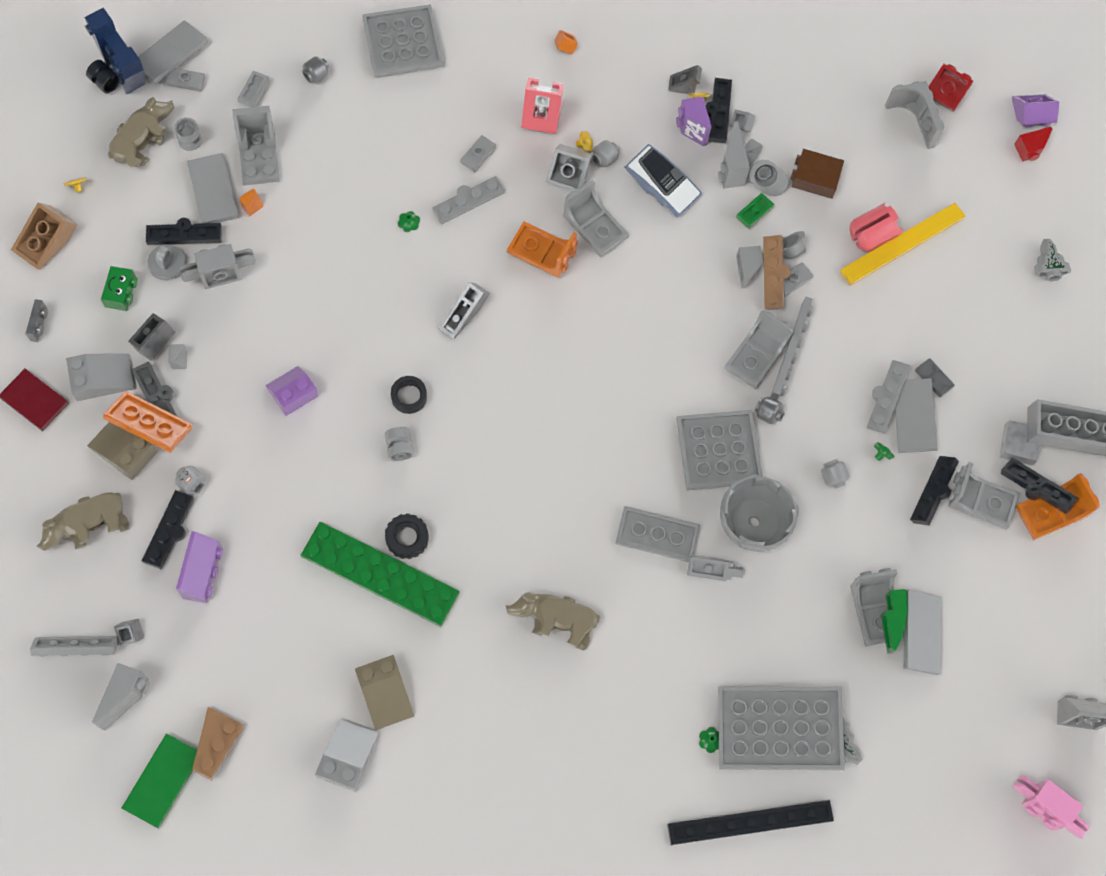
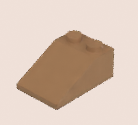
(43, 235)

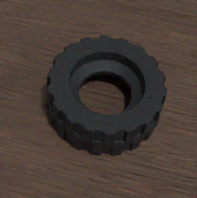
(396, 525)

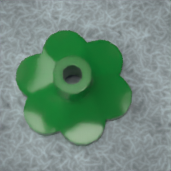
(408, 221)
(883, 451)
(706, 742)

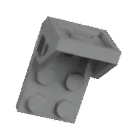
(256, 145)

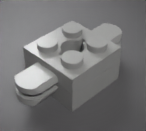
(217, 266)

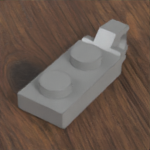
(713, 568)

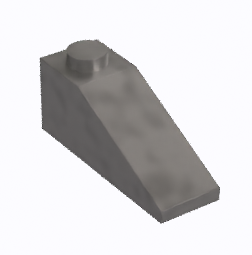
(464, 309)

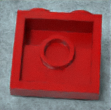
(950, 86)

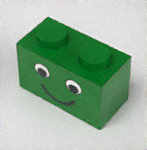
(119, 288)

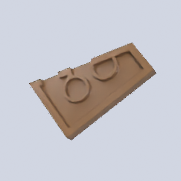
(215, 743)

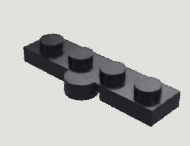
(719, 109)
(183, 233)
(1039, 486)
(935, 490)
(168, 530)

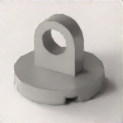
(166, 261)

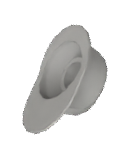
(768, 177)
(793, 245)

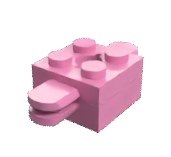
(1051, 805)

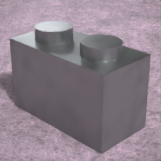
(151, 336)

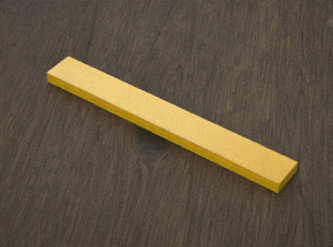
(902, 244)

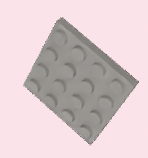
(402, 40)
(718, 448)

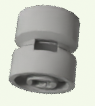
(188, 134)
(399, 446)

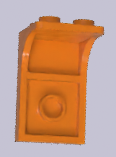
(543, 249)
(1044, 518)

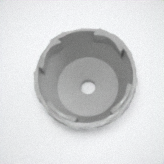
(765, 501)

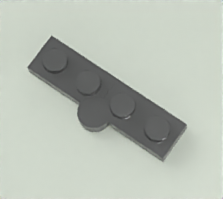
(152, 389)

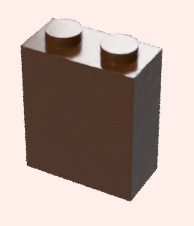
(817, 173)

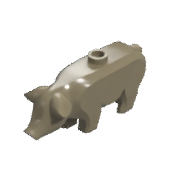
(138, 131)
(84, 517)
(557, 613)

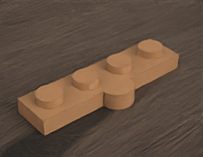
(774, 272)

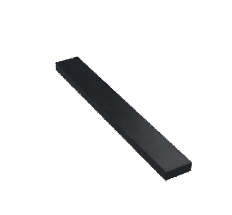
(750, 822)

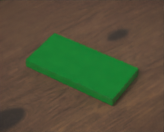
(161, 781)

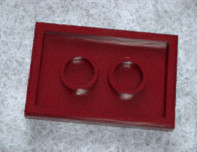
(33, 399)

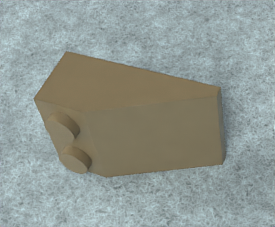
(123, 449)
(384, 692)

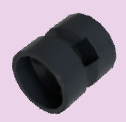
(103, 76)

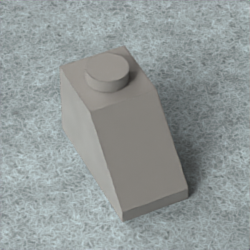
(749, 263)

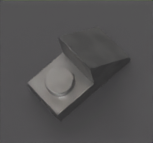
(685, 80)

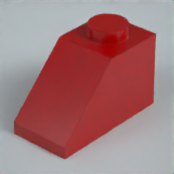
(1032, 144)

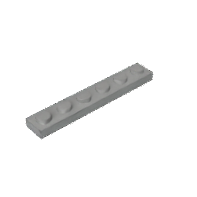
(795, 342)

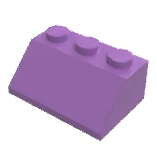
(199, 568)

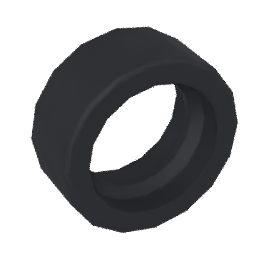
(405, 381)

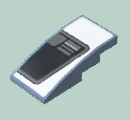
(663, 180)

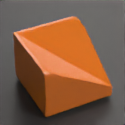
(565, 42)
(250, 202)

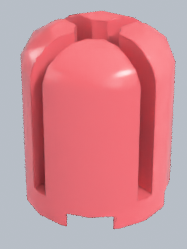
(875, 228)

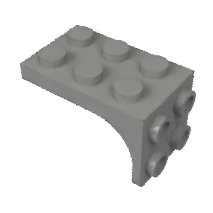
(919, 100)
(592, 220)
(759, 349)
(982, 498)
(870, 602)

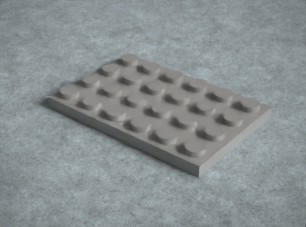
(781, 728)

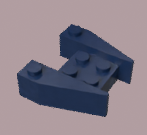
(115, 51)

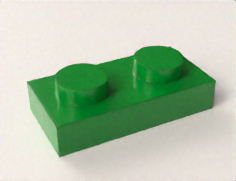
(755, 210)

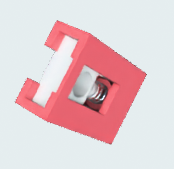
(542, 106)

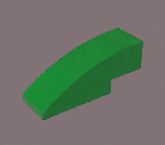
(894, 618)

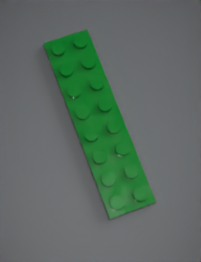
(380, 574)

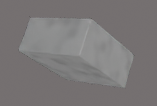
(1015, 444)

